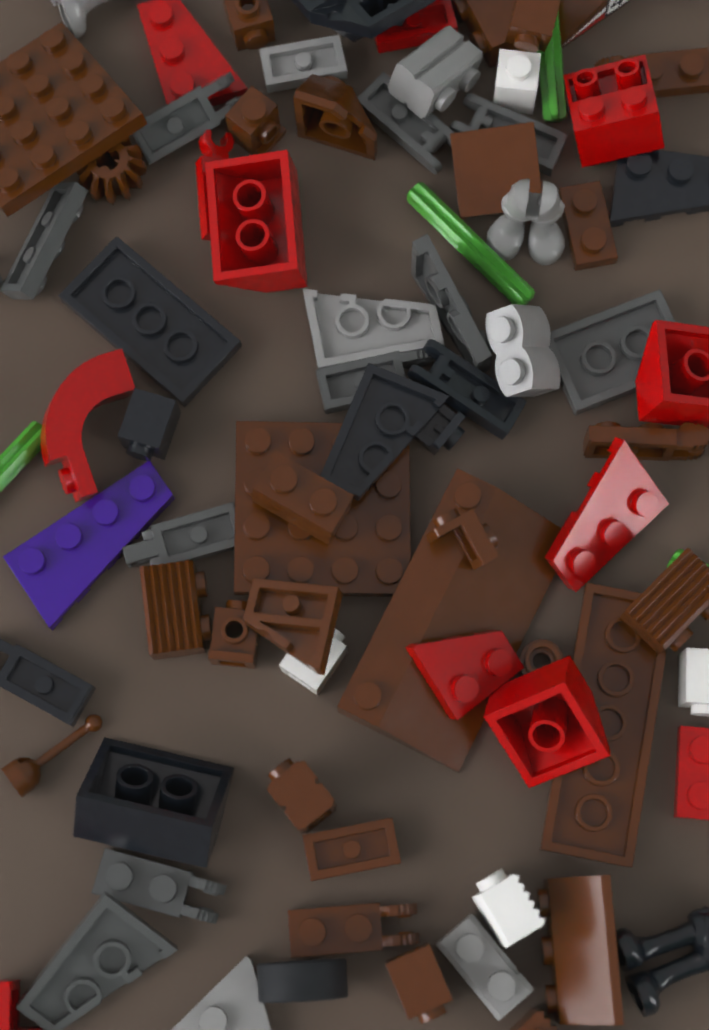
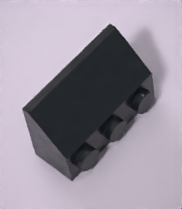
(152, 802)

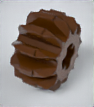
(126, 173)

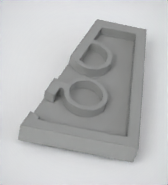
(359, 328)

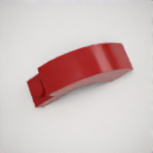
(84, 389)

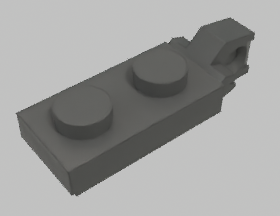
(185, 538)

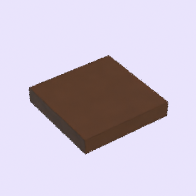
(490, 163)

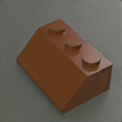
(581, 951)

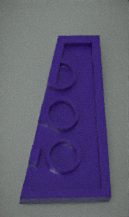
(77, 549)

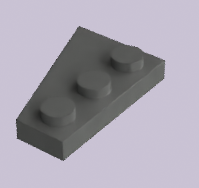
(452, 308)
(96, 959)

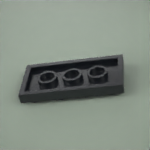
(150, 321)

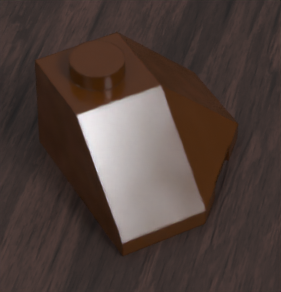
(333, 116)

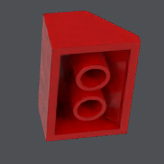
(256, 222)

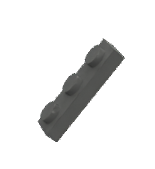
(44, 241)

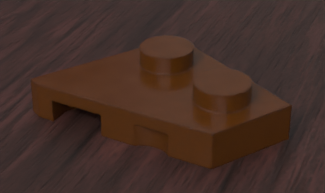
(295, 618)

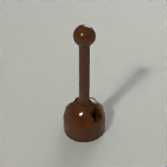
(26, 773)

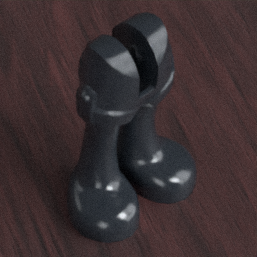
(635, 950)

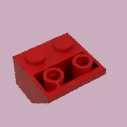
(614, 111)

